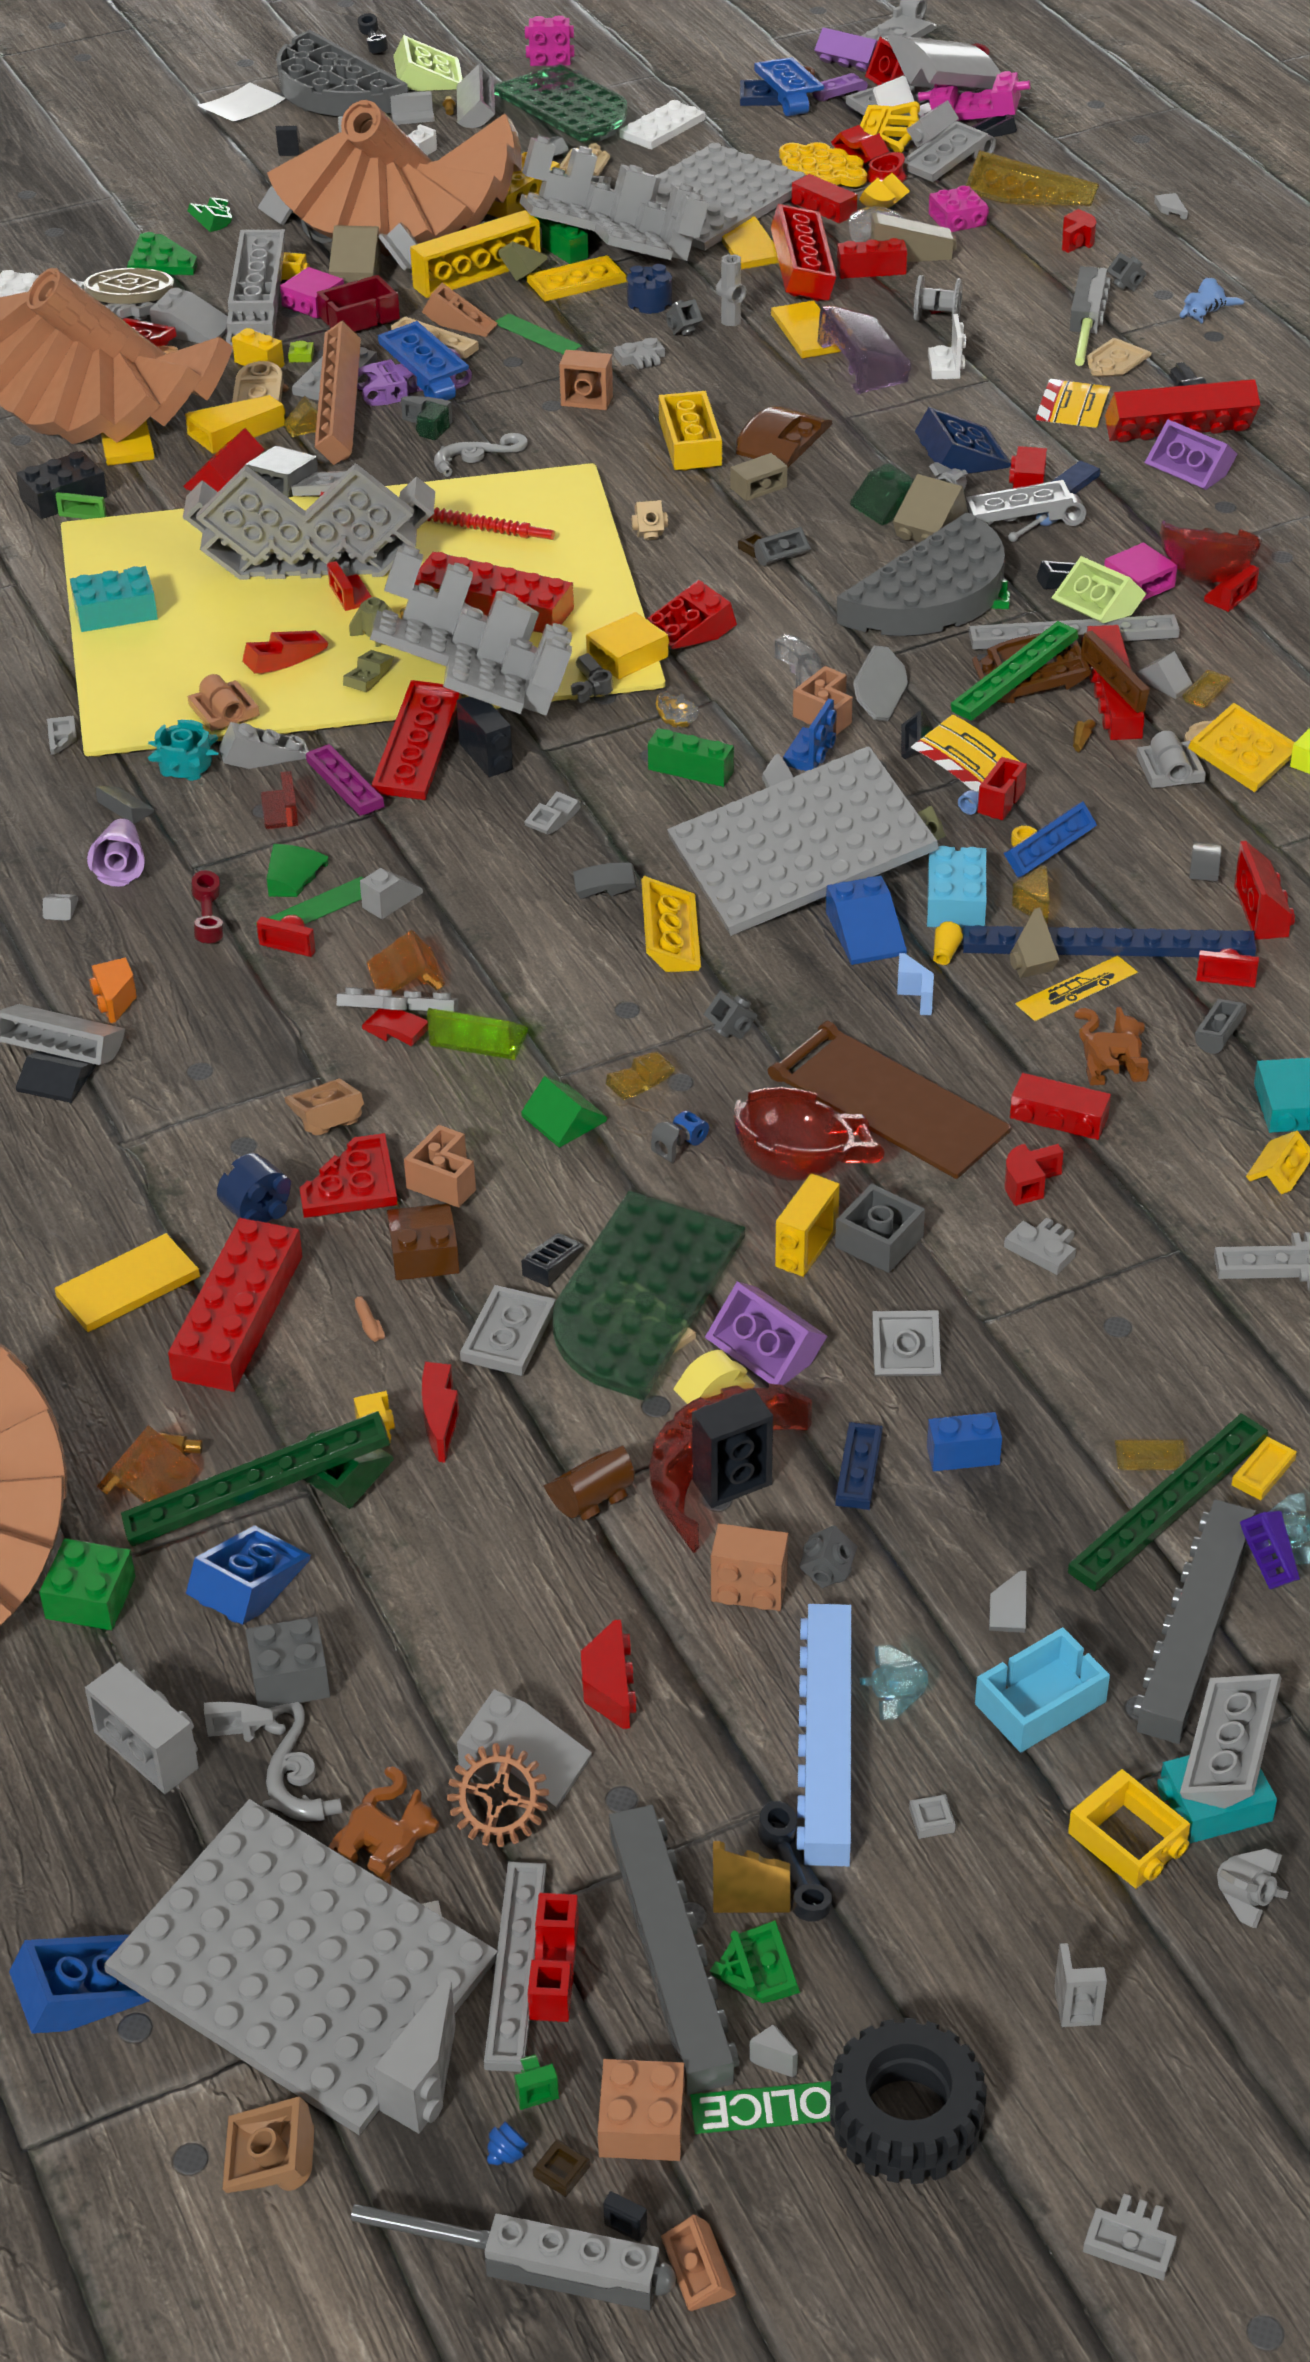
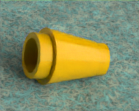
(946, 941)

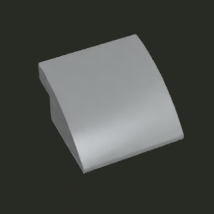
(944, 63)

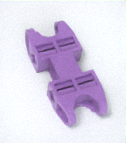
(395, 380)

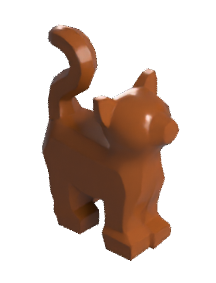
(1112, 1049)
(381, 1835)

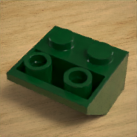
(351, 1479)

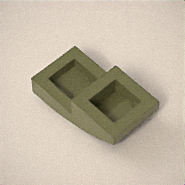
(369, 670)

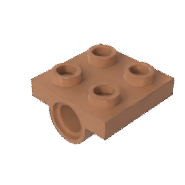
(222, 703)

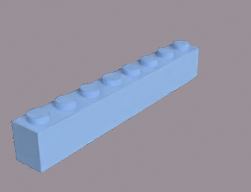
(827, 1736)

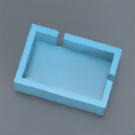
(956, 886)
(1041, 1689)

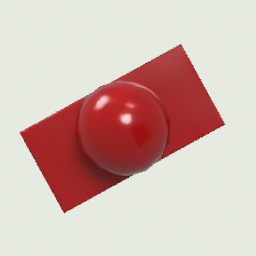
(287, 935)
(1227, 968)

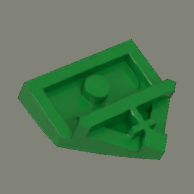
(757, 1964)

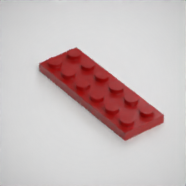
(416, 740)

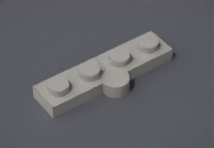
(384, 999)

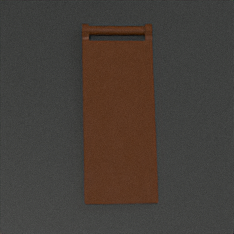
(894, 1100)

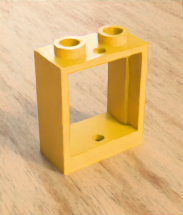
(807, 1225)
(1103, 1803)

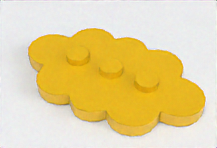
(824, 162)

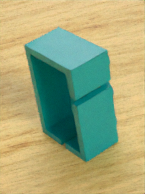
(113, 598)

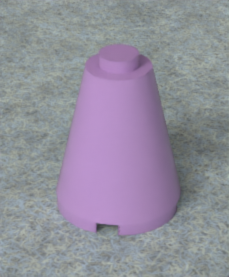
(117, 854)

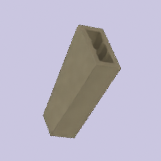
(922, 240)

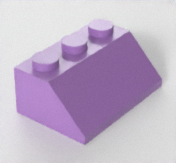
(845, 49)
(1190, 455)
(764, 1335)

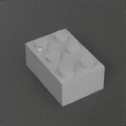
(142, 1727)

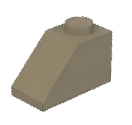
(1034, 949)

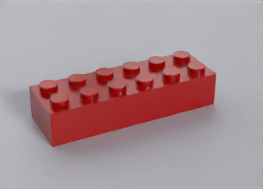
(803, 252)
(1198, 407)
(544, 594)
(235, 1305)

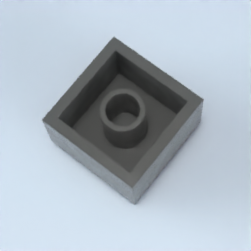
(879, 1228)
(287, 1662)

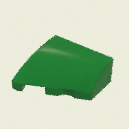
(212, 216)

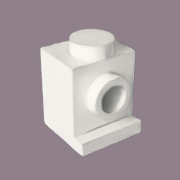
(424, 138)

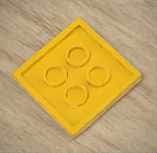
(1243, 747)

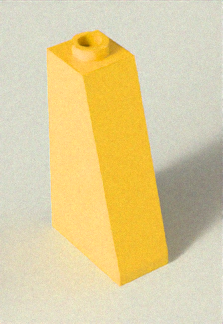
(219, 424)

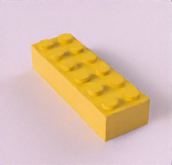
(470, 253)

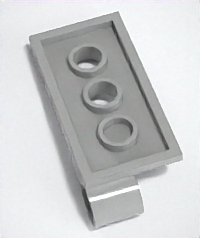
(905, 22)
(948, 150)
(1028, 500)

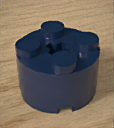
(649, 288)
(254, 1189)

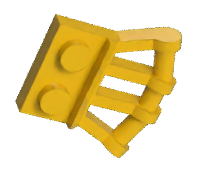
(879, 118)

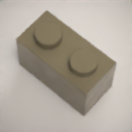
(758, 477)

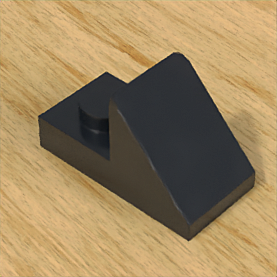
(287, 140)

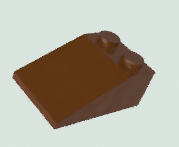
(423, 1241)

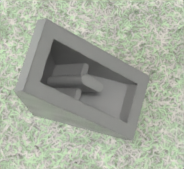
(1166, 676)

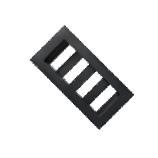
(997, 125)
(1053, 573)
(547, 1273)

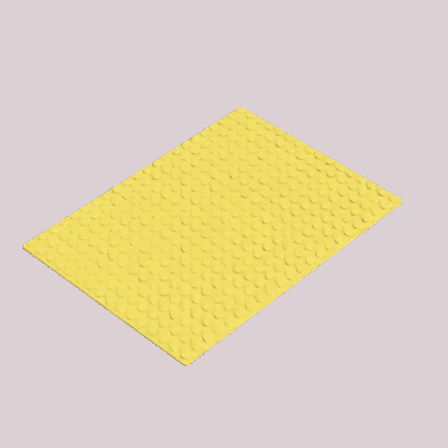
(143, 671)

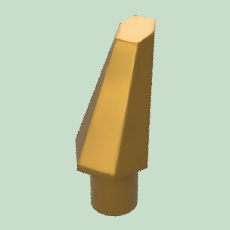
(449, 105)
(1082, 732)
(183, 1444)

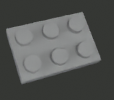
(508, 1330)

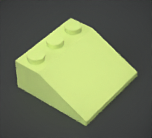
(425, 66)

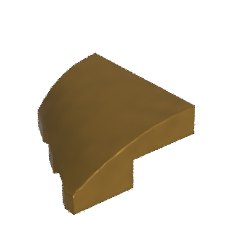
(749, 1883)

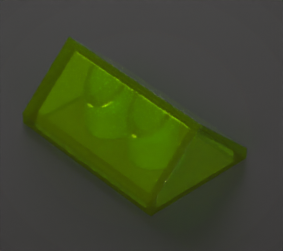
(475, 1034)

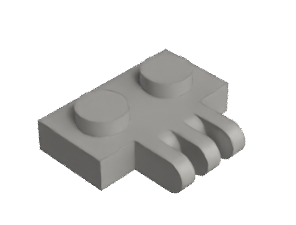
(138, 310)
(640, 353)
(1042, 1244)
(1131, 2238)

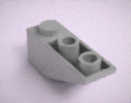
(256, 747)

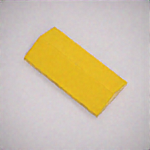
(670, 926)

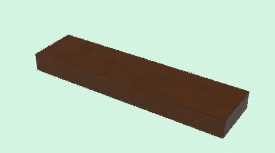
(1115, 671)

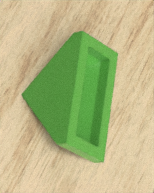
(80, 506)

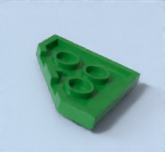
(162, 254)

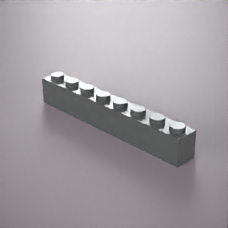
(1194, 1624)
(671, 1950)

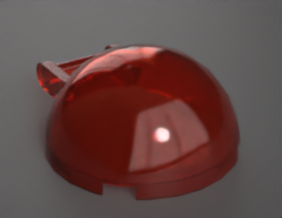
(1208, 554)
(796, 1135)

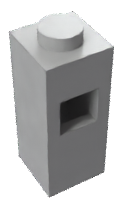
(932, 123)

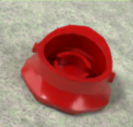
(885, 165)

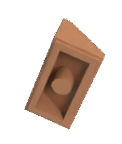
(698, 2263)

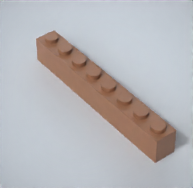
(338, 393)

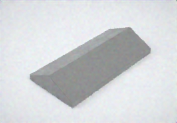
(1230, 1739)

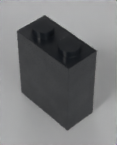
(485, 735)

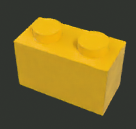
(253, 346)

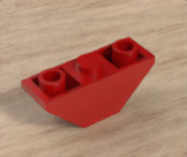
(607, 1675)

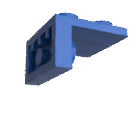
(813, 742)

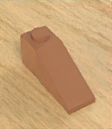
(455, 312)

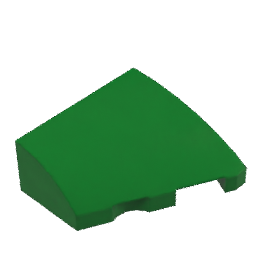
(292, 869)

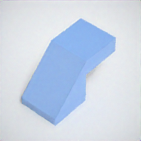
(915, 980)

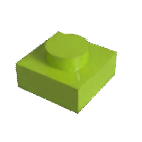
(301, 351)

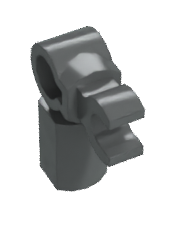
(598, 680)

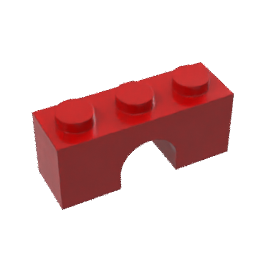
(554, 1957)

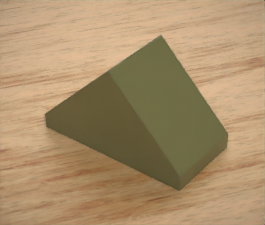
(521, 259)

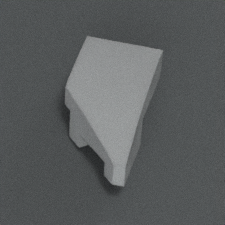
(61, 733)

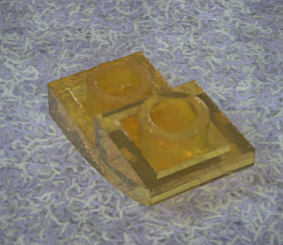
(643, 1075)

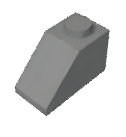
(386, 892)

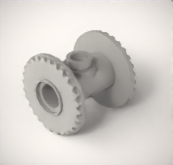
(937, 299)

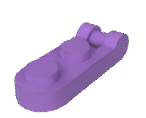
(840, 86)

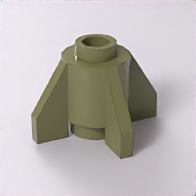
(365, 617)

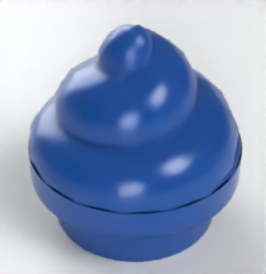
(505, 2145)

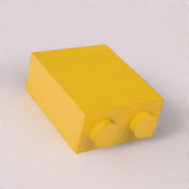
(627, 645)

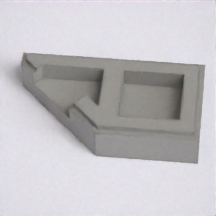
(1170, 203)

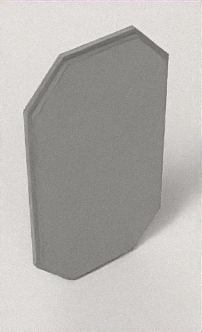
(880, 683)

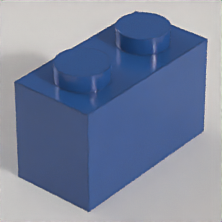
(964, 1441)

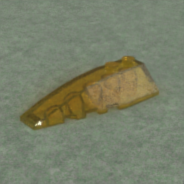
(1023, 183)

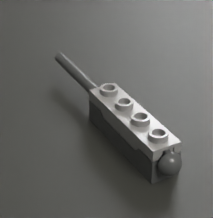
(549, 2256)

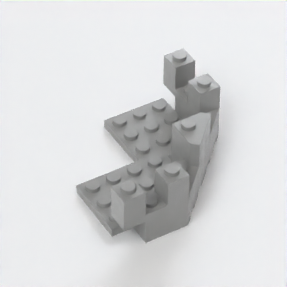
(620, 216)
(264, 533)
(481, 654)

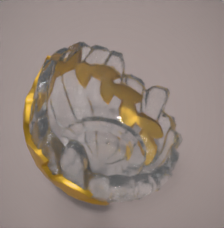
(676, 710)

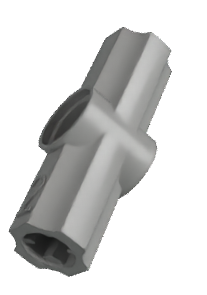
(731, 290)

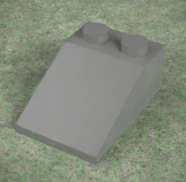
(190, 315)
(518, 1724)
(416, 2065)

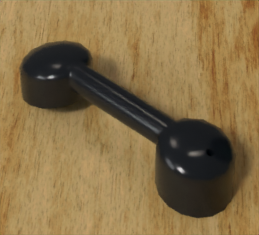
(369, 26)
(777, 1832)

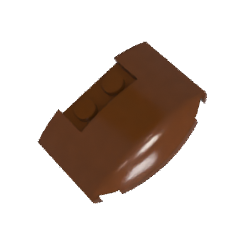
(780, 432)
(1064, 669)

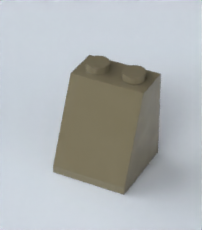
(355, 252)
(928, 508)

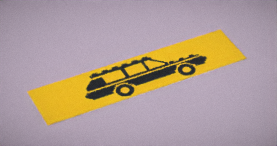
(1076, 988)

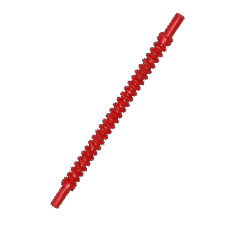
(524, 529)

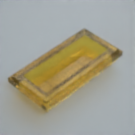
(1205, 688)
(1149, 1454)

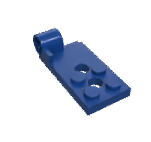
(790, 82)
(425, 358)

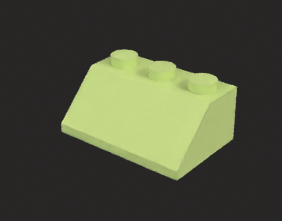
(1099, 592)

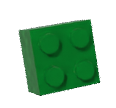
(87, 1584)

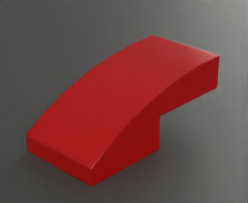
(396, 1023)

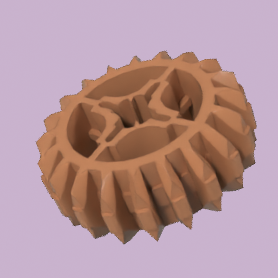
(529, 1803)

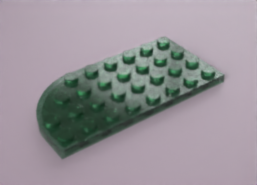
(566, 101)
(640, 1291)

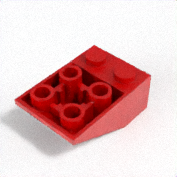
(694, 616)

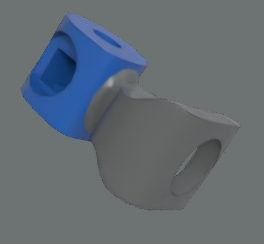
(684, 1127)

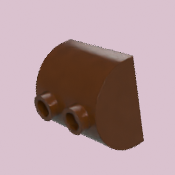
(591, 1483)

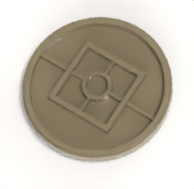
(128, 285)

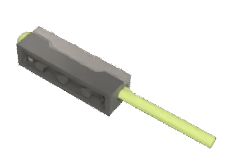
(1088, 306)

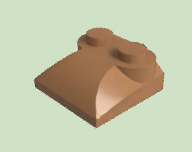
(327, 1106)
(269, 2147)

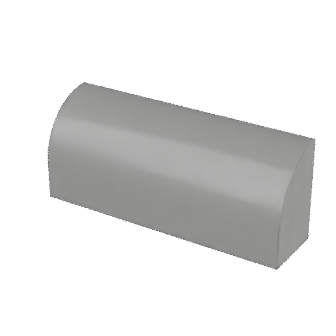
(475, 98)
(60, 1034)

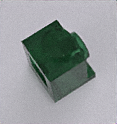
(428, 421)

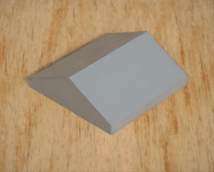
(906, 1343)

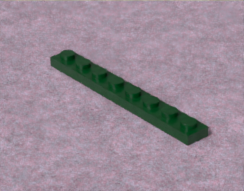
(255, 1478)
(1167, 1502)

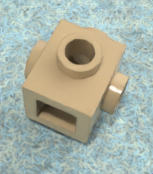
(653, 512)

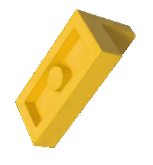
(1282, 1161)

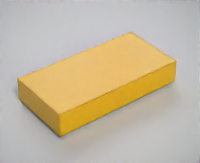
(1264, 1468)

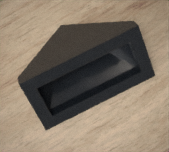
(912, 732)

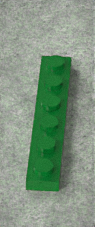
(1014, 670)

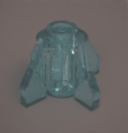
(1296, 1525)
(897, 1680)

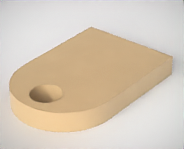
(252, 384)

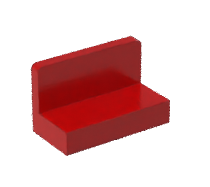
(348, 589)
(1235, 590)

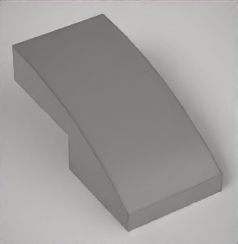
(554, 814)

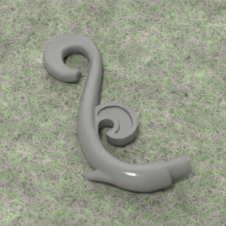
(474, 451)
(302, 1774)

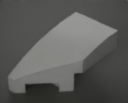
(776, 771)
(1009, 1605)
(235, 1718)

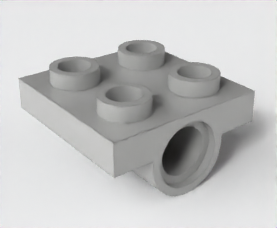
(1169, 761)

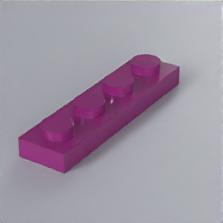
(344, 779)

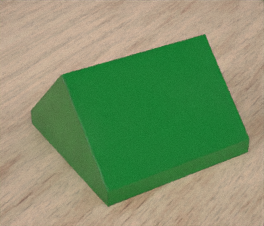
(561, 1112)

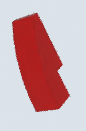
(282, 650)
(439, 1407)

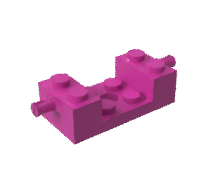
(993, 102)

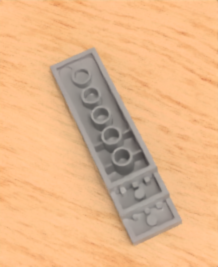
(256, 282)

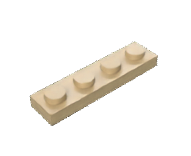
(462, 344)

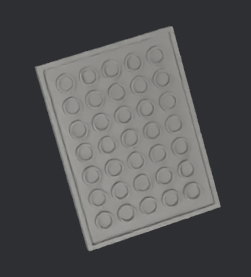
(732, 184)
(799, 837)
(296, 1960)

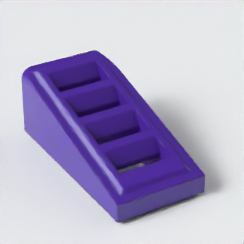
(1271, 1527)

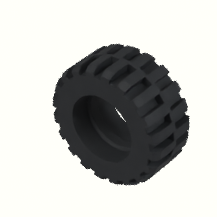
(907, 2146)

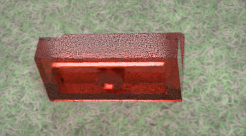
(280, 805)

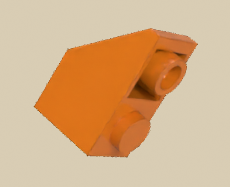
(114, 986)

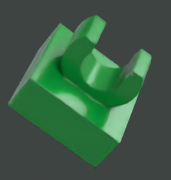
(535, 2083)

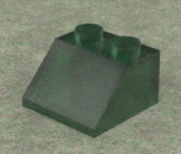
(882, 493)

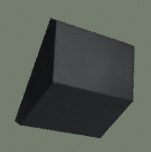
(53, 1076)

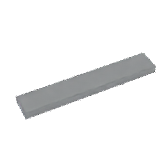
(516, 1947)

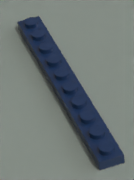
(1114, 941)

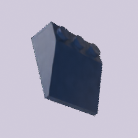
(960, 443)

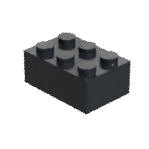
(67, 474)
(732, 1447)

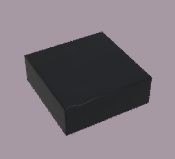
(625, 2216)

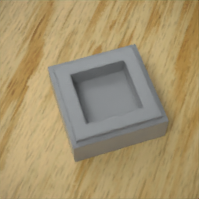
(932, 1816)

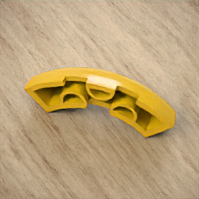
(884, 192)

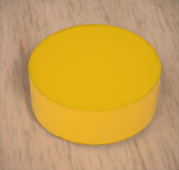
(1021, 833)

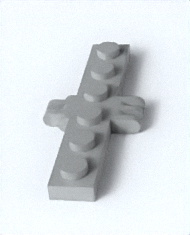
(1266, 1261)

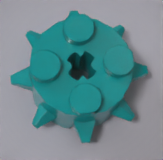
(183, 749)

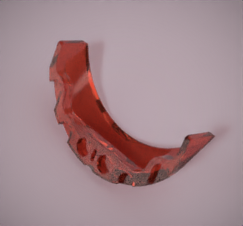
(672, 1451)

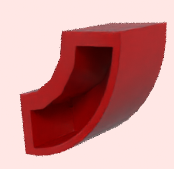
(861, 144)

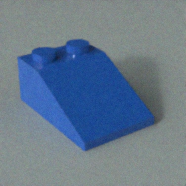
(865, 919)
(245, 1574)
(66, 1982)

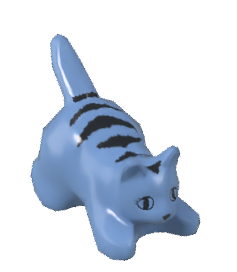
(1208, 299)

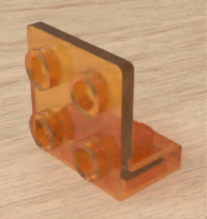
(403, 962)
(150, 1468)

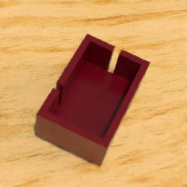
(359, 304)

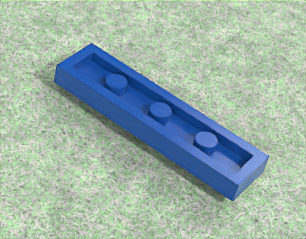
(1050, 839)

